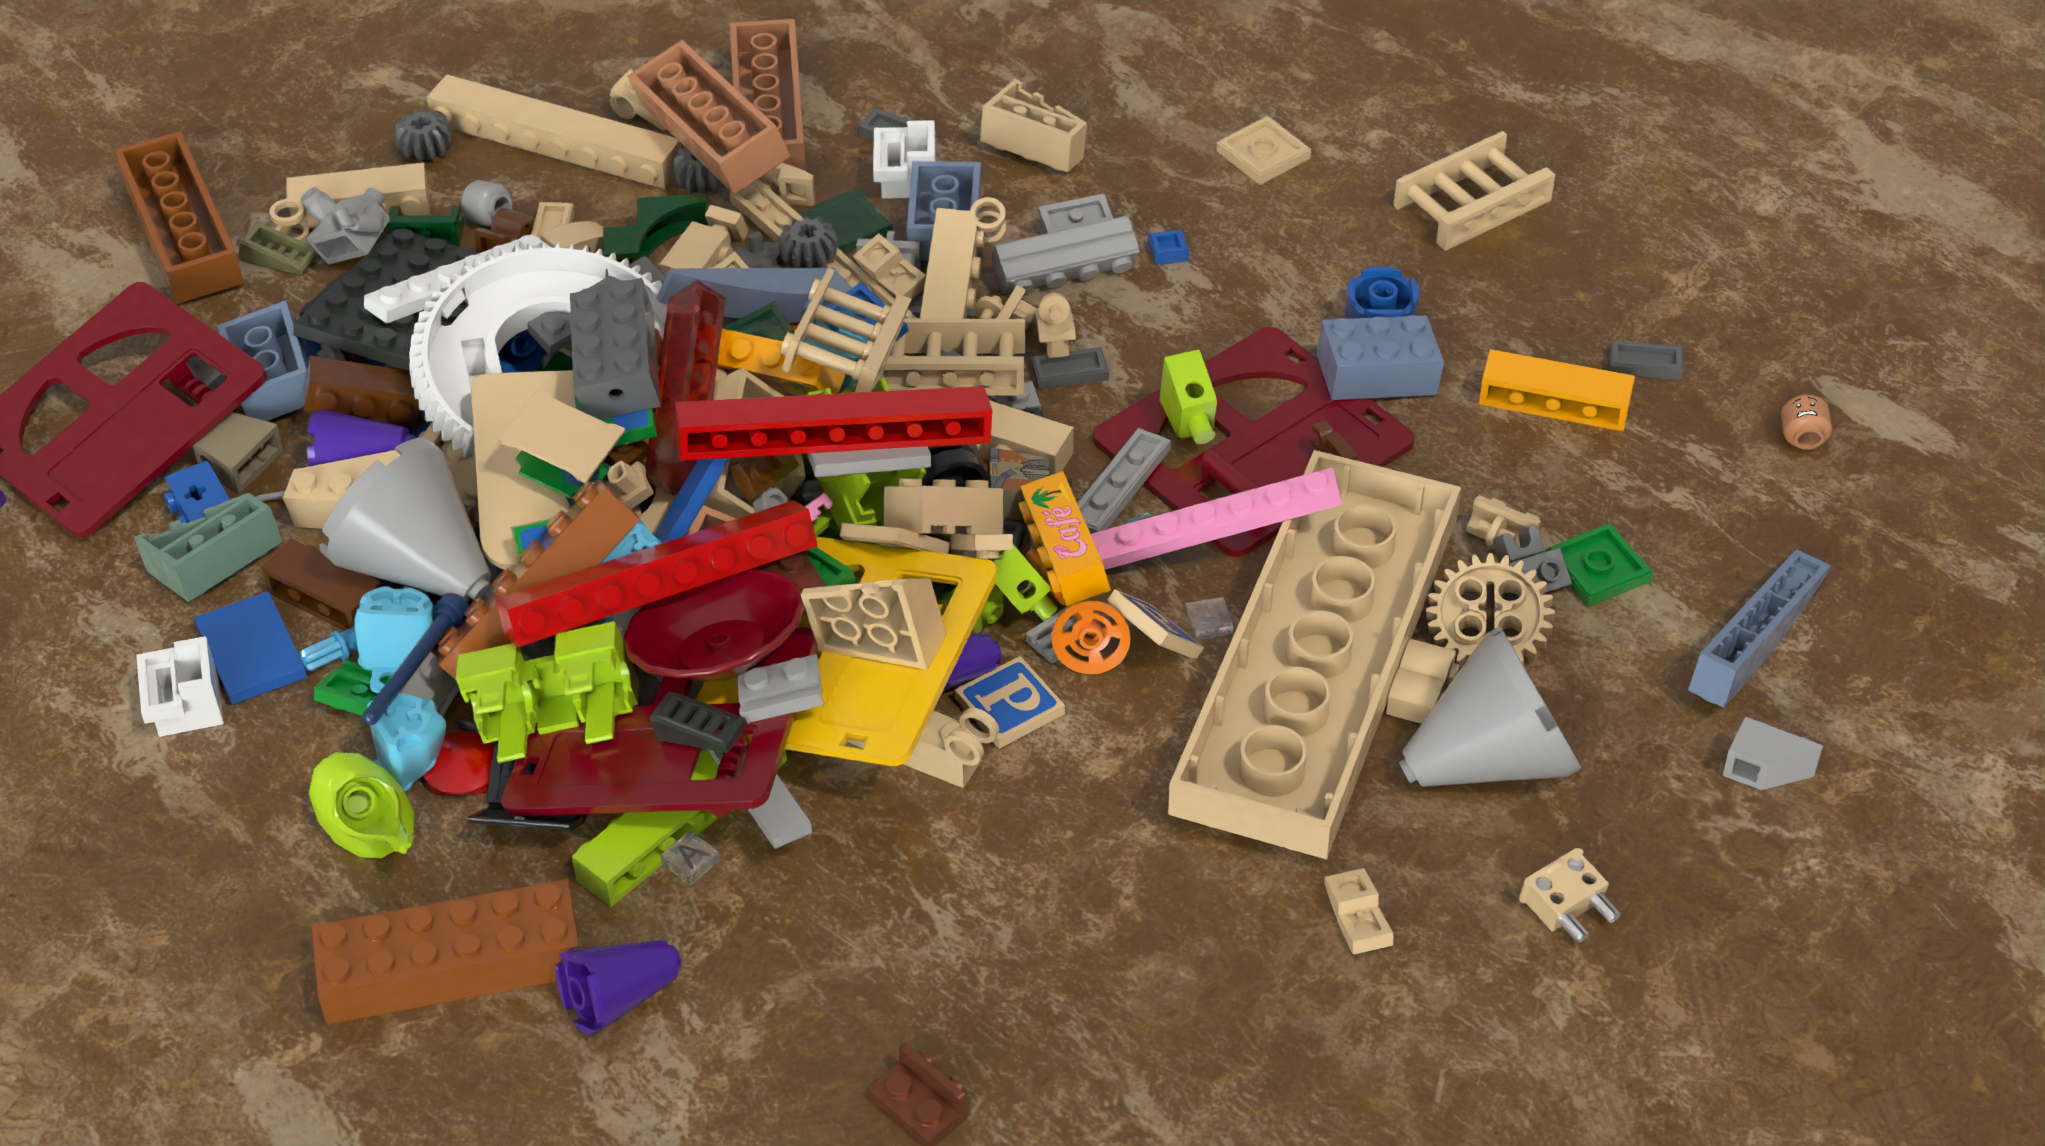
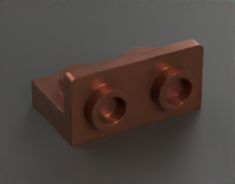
(920, 1097)

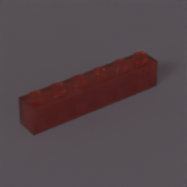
(684, 374)

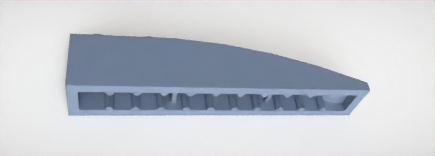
(754, 288)
(1756, 629)

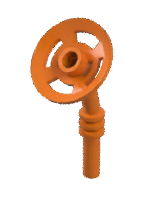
(1086, 630)

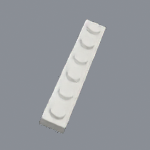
(410, 295)

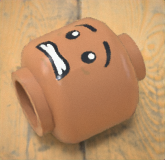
(1806, 421)

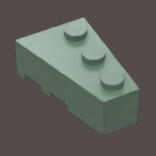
(210, 548)

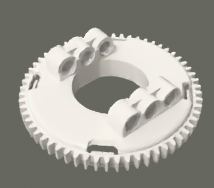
(501, 301)

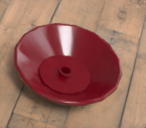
(715, 627)

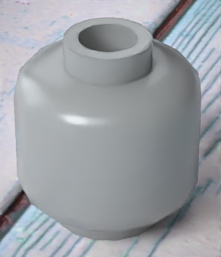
(483, 200)

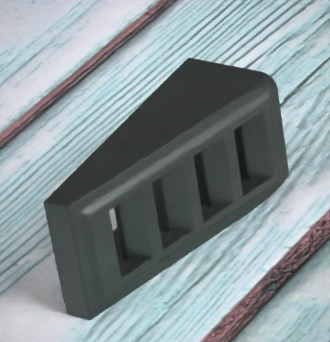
(676, 709)

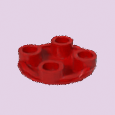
(461, 765)

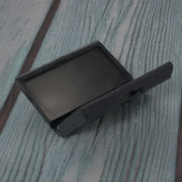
(496, 814)

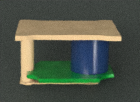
(560, 444)

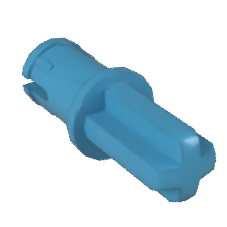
(330, 649)

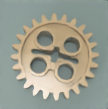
(1527, 614)

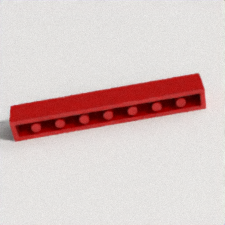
(832, 422)
(655, 573)

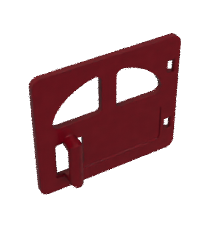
(130, 426)
(1264, 448)
(648, 774)

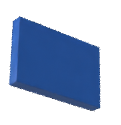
(251, 647)

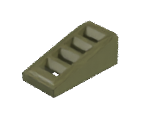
(258, 246)

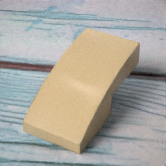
(791, 183)
(578, 233)
(889, 268)
(1357, 911)

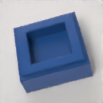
(1168, 247)

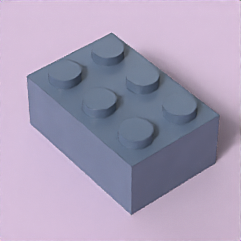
(939, 186)
(271, 341)
(1379, 357)

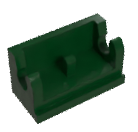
(441, 227)

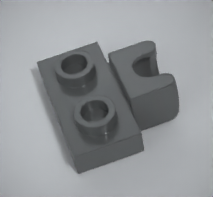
(1549, 565)

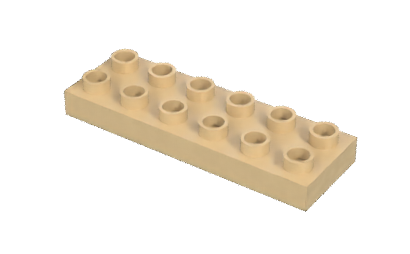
(1315, 660)

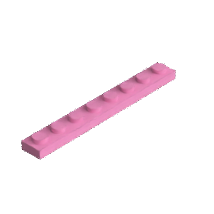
(1218, 518)

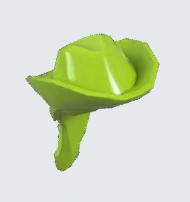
(362, 806)

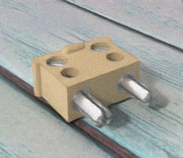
(1566, 891)

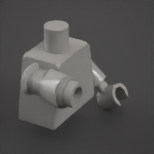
(345, 227)

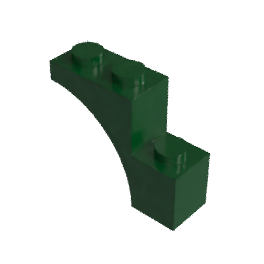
(658, 221)

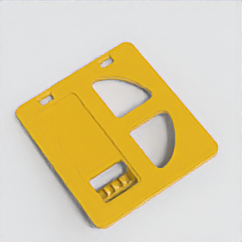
(877, 699)

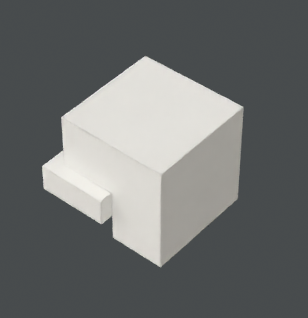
(895, 152)
(180, 687)

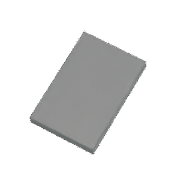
(869, 461)

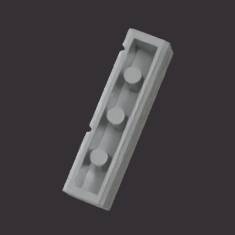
(1066, 255)

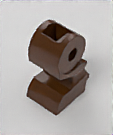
(505, 228)

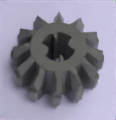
(423, 135)
(693, 174)
(808, 243)

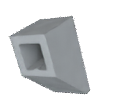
(1770, 756)

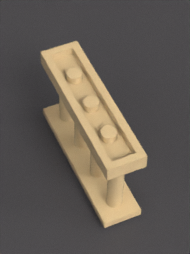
(1479, 214)
(872, 355)
(998, 374)

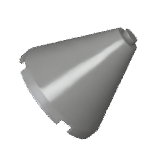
(408, 526)
(1488, 726)

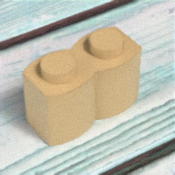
(1421, 680)

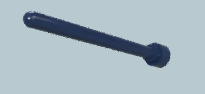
(447, 613)

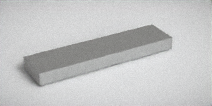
(1122, 479)

